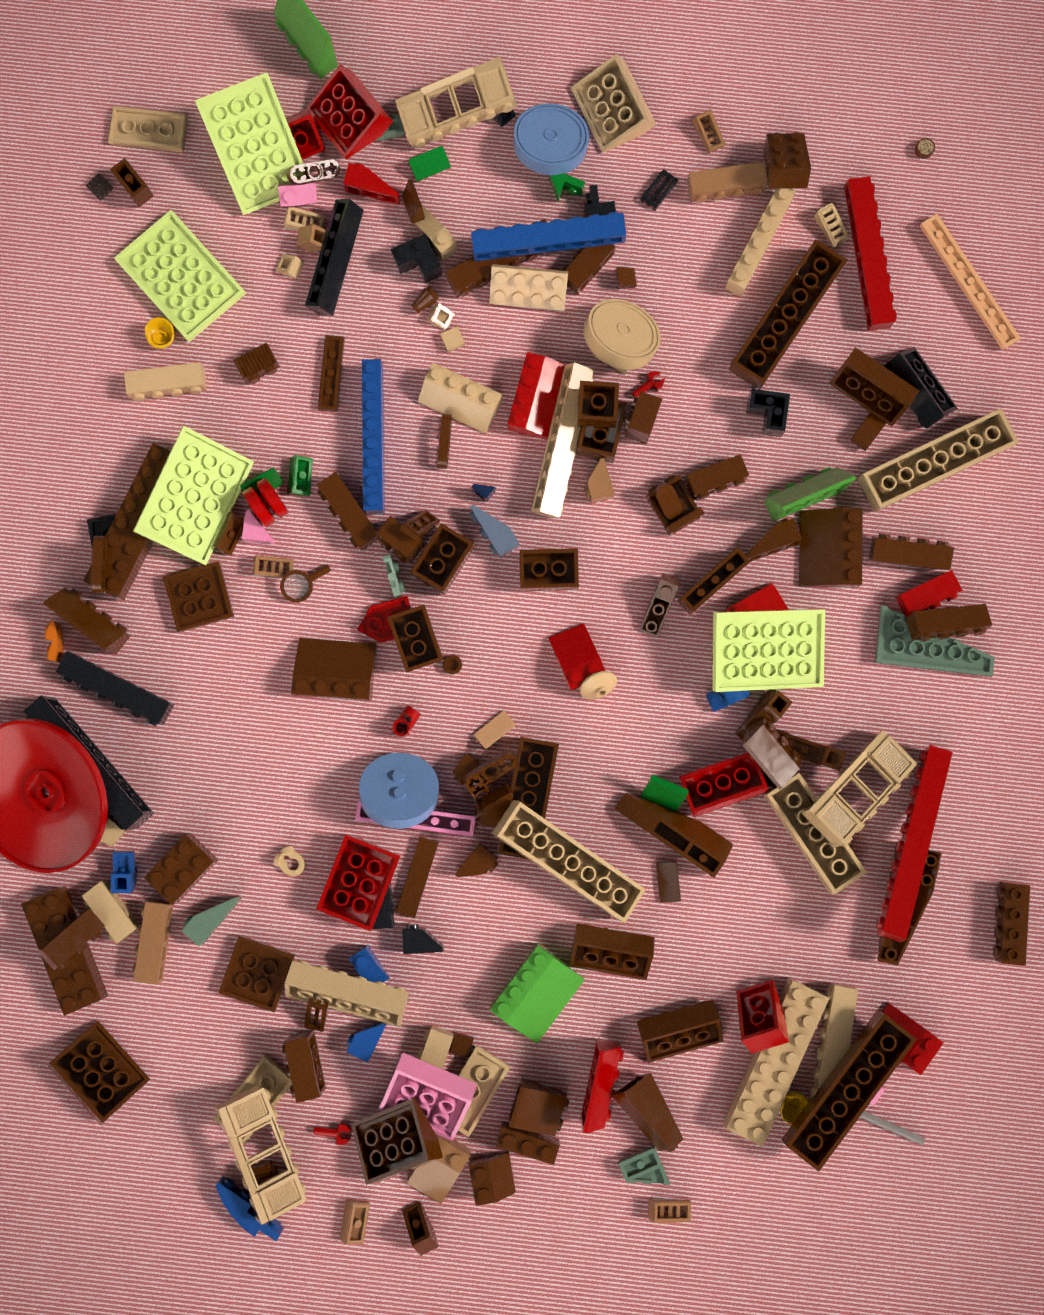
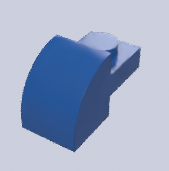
(723, 699)
(124, 872)

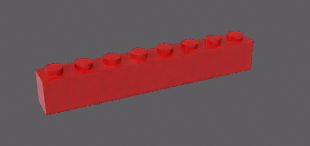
(869, 253)

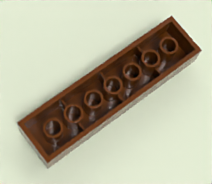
(787, 314)
(124, 547)
(848, 1090)

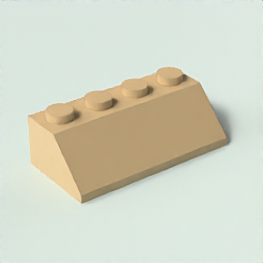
(461, 397)

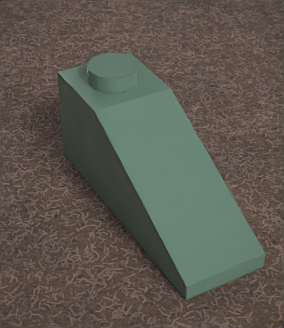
(203, 925)

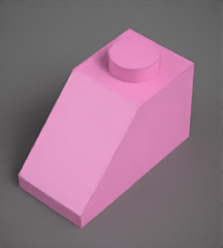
(297, 194)

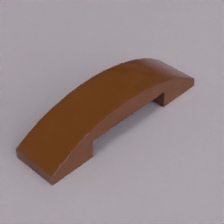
(815, 752)

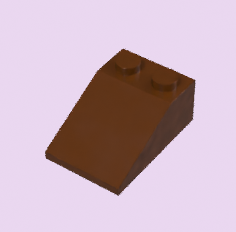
(601, 441)

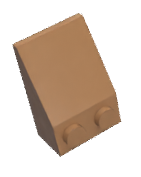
(439, 1176)

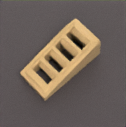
(303, 213)
(837, 222)

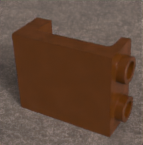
(690, 511)

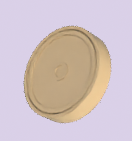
(621, 334)

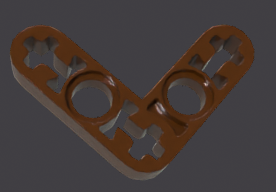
(483, 779)

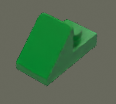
(565, 182)

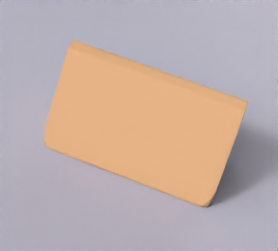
(494, 729)

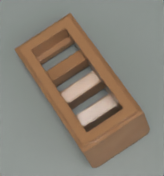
(708, 115)
(256, 561)
(658, 1204)

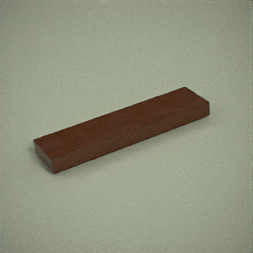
(331, 373)
(417, 877)

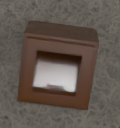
(625, 277)

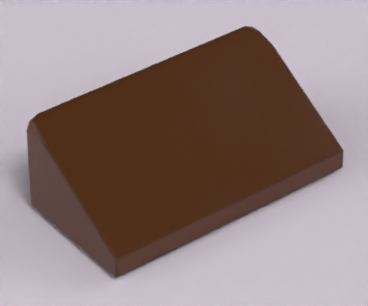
(412, 203)
(668, 882)

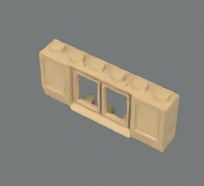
(492, 90)
(833, 815)
(243, 1116)

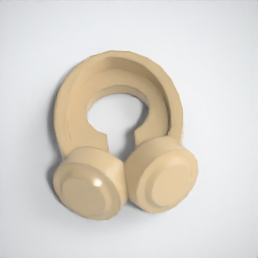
(283, 864)

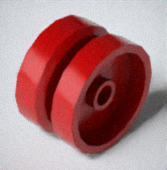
(265, 502)

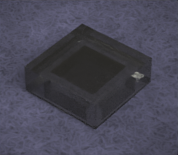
(99, 186)

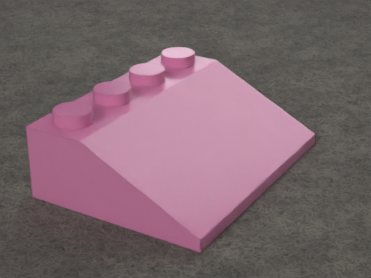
(438, 1092)

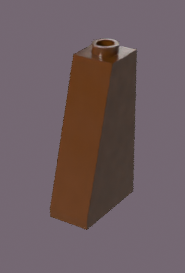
(649, 1111)

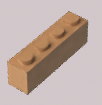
(727, 182)
(153, 942)

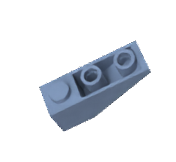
(499, 534)

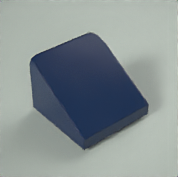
(484, 491)

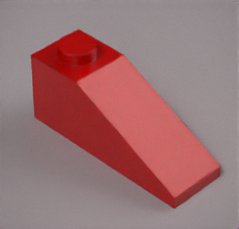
(363, 182)

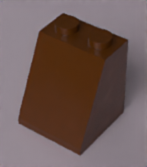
(538, 1108)

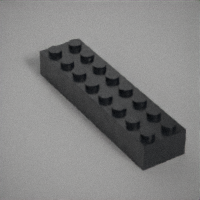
(122, 799)

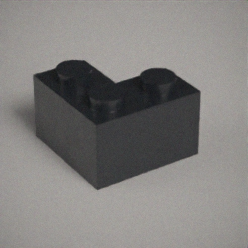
(417, 254)
(773, 408)

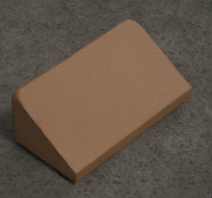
(354, 1221)

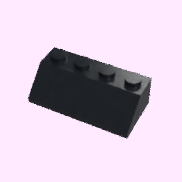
(932, 400)

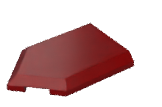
(376, 622)

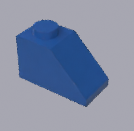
(368, 965)
(364, 1041)

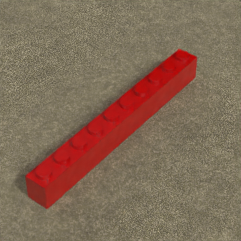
(914, 844)

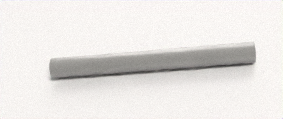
(893, 1128)

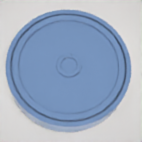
(550, 139)
(398, 790)

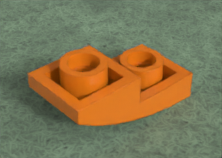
(55, 634)

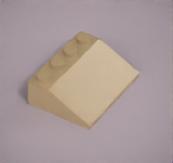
(613, 104)

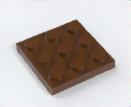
(198, 597)
(256, 973)

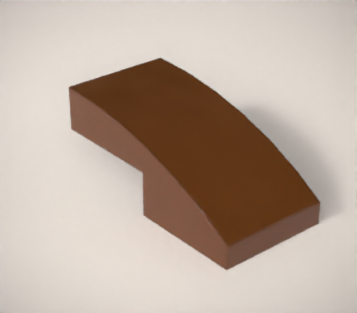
(868, 431)

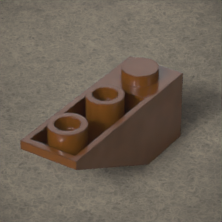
(660, 604)
(771, 707)

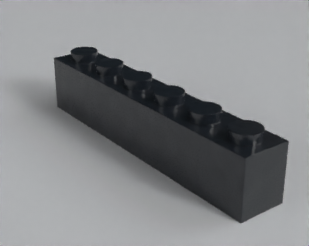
(334, 257)
(114, 688)

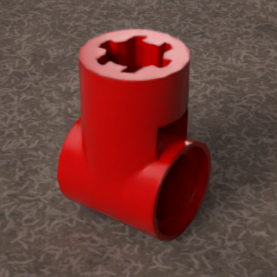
(410, 712)

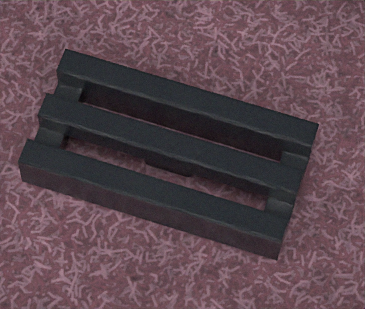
(650, 202)

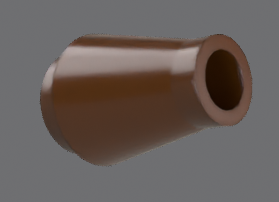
(425, 299)

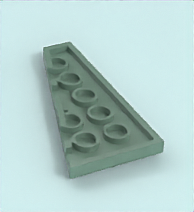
(948, 655)

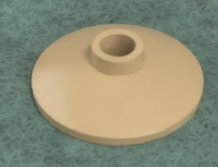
(598, 685)

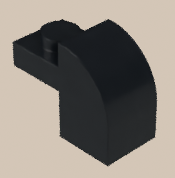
(593, 205)

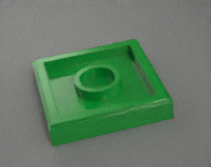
(664, 793)

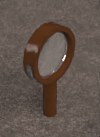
(298, 585)

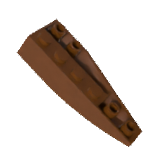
(679, 832)
(892, 951)

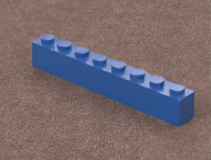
(548, 236)
(373, 437)

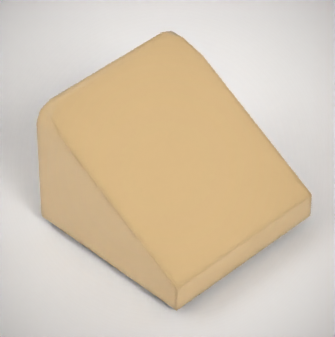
(290, 266)
(440, 316)

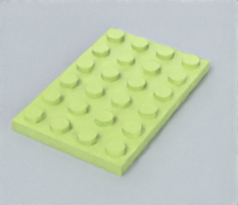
(251, 140)
(180, 275)
(193, 495)
(768, 649)

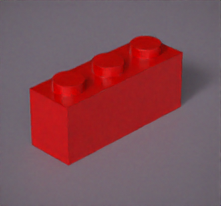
(930, 593)

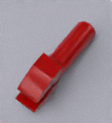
(649, 384)
(334, 1133)

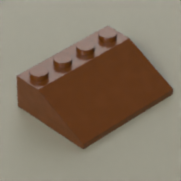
(831, 548)
(334, 669)
(98, 1072)
(395, 1142)

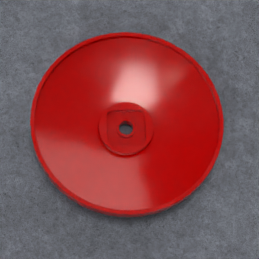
(42, 829)

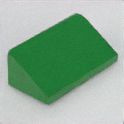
(429, 163)
(271, 475)
(299, 476)

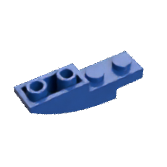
(240, 1208)

